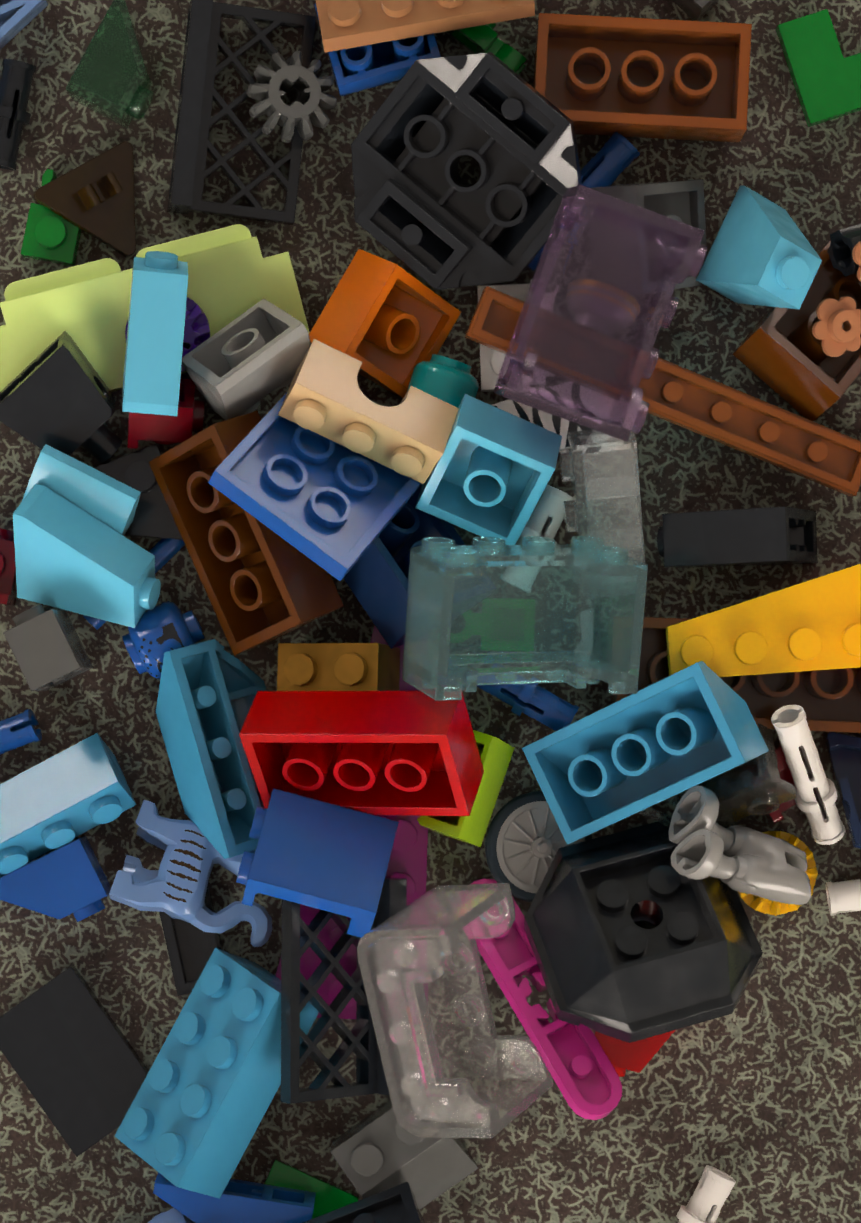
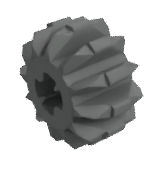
(285, 78)

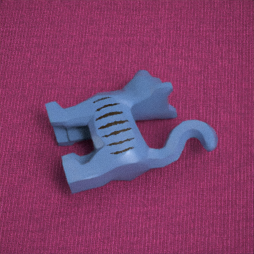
(183, 878)

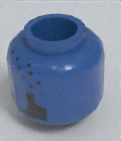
(160, 632)

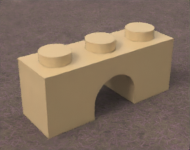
(330, 403)

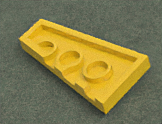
(780, 632)

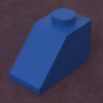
(59, 883)

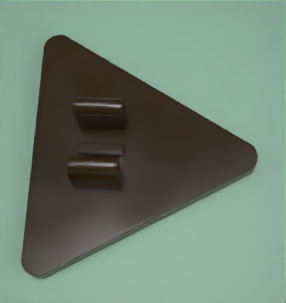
(98, 198)

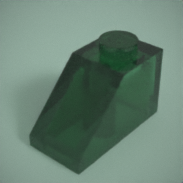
(113, 70)

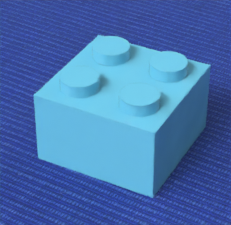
(490, 472)

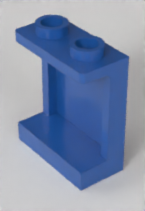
(319, 857)

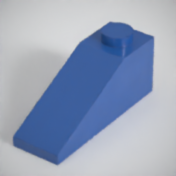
(239, 1203)

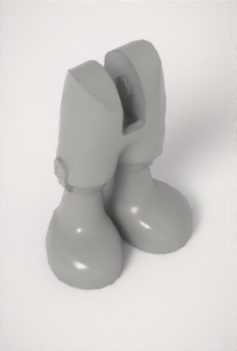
(736, 855)

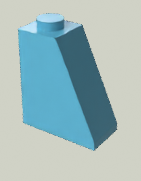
(760, 255)
(155, 334)
(80, 562)

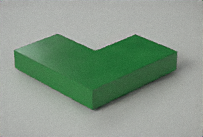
(822, 77)

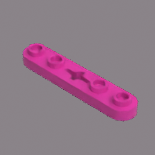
(566, 1049)

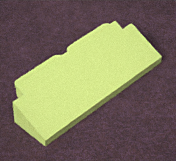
(94, 299)

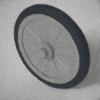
(524, 843)

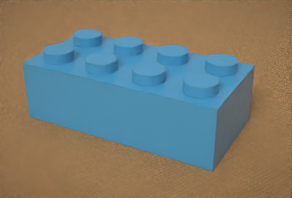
(212, 1077)

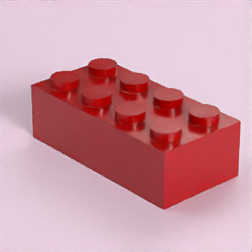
(365, 750)

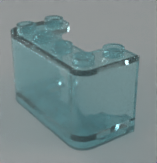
(522, 615)

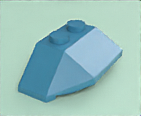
(200, 716)

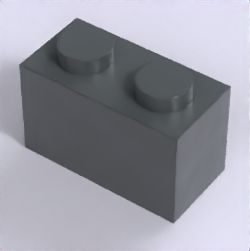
(47, 647)

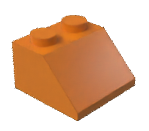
(384, 321)

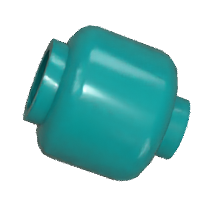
(444, 379)

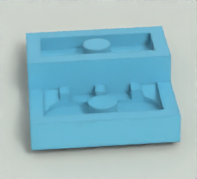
(86, 488)

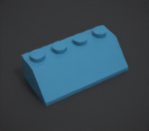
(643, 750)

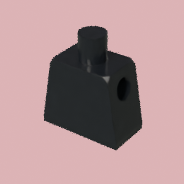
(61, 402)

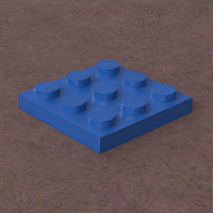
(312, 491)

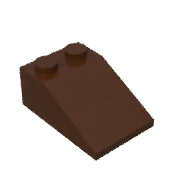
(792, 359)

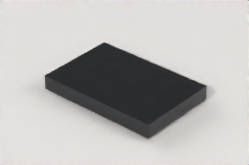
(72, 1059)

